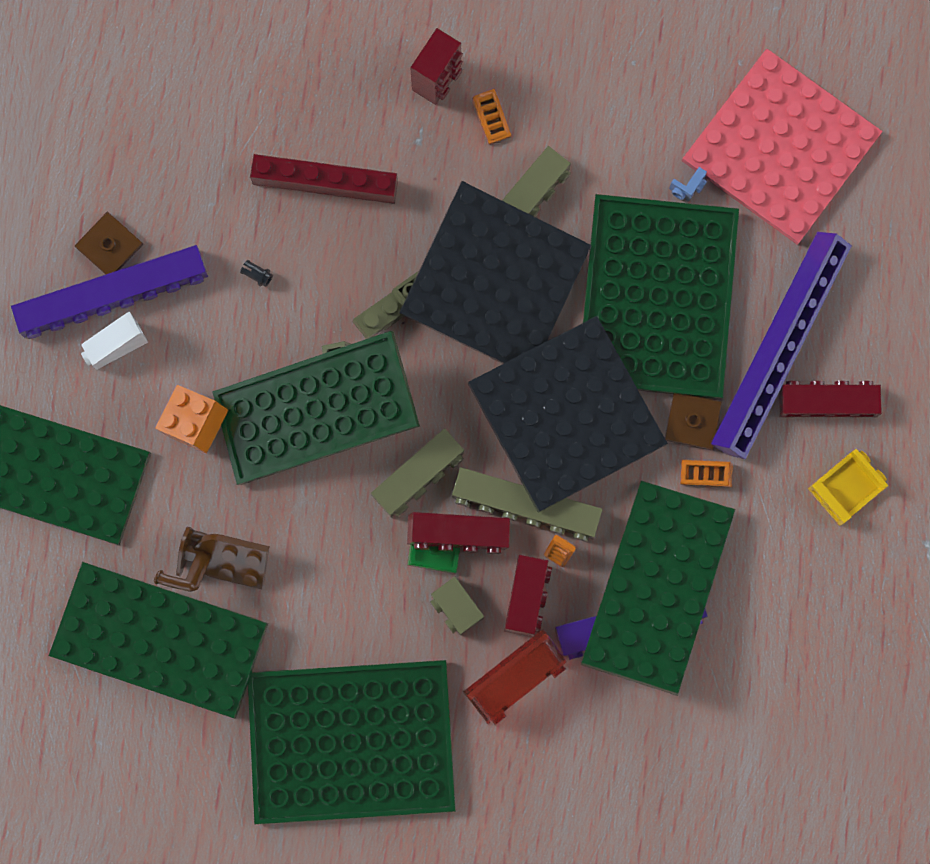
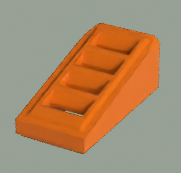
(485, 97)
(728, 467)
(559, 551)

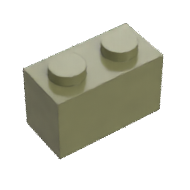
(457, 606)

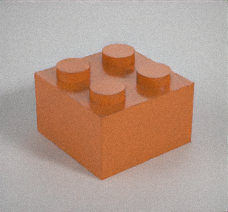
(191, 418)

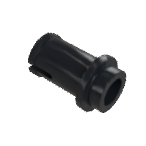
(257, 273)

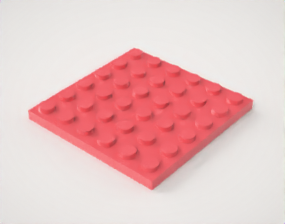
(782, 146)

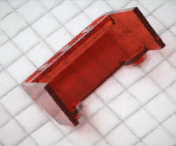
(515, 677)

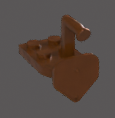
(218, 558)

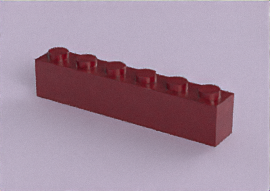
(324, 178)

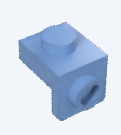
(695, 184)

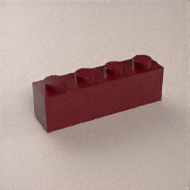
(830, 400)
(458, 532)

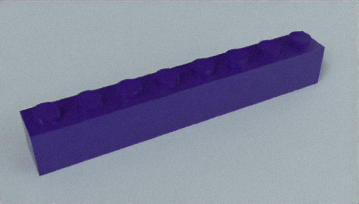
(109, 291)

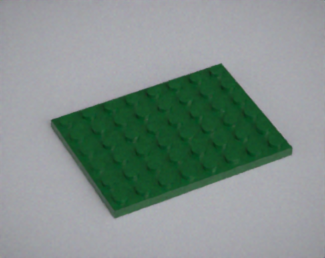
(664, 290)
(350, 742)

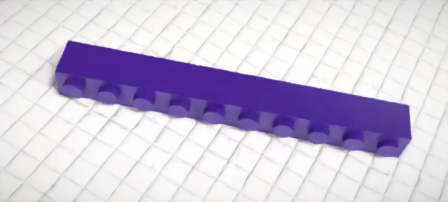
(781, 344)

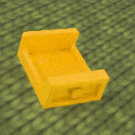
(848, 486)

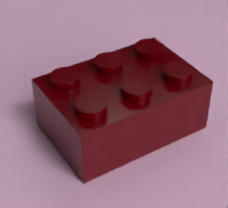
(436, 67)
(527, 596)

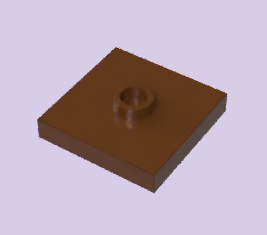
(108, 244)
(692, 421)

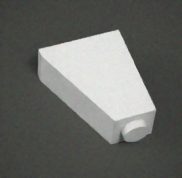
(113, 342)

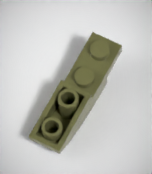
(384, 312)

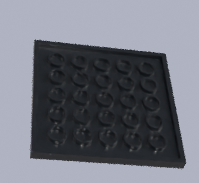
(494, 276)
(567, 414)

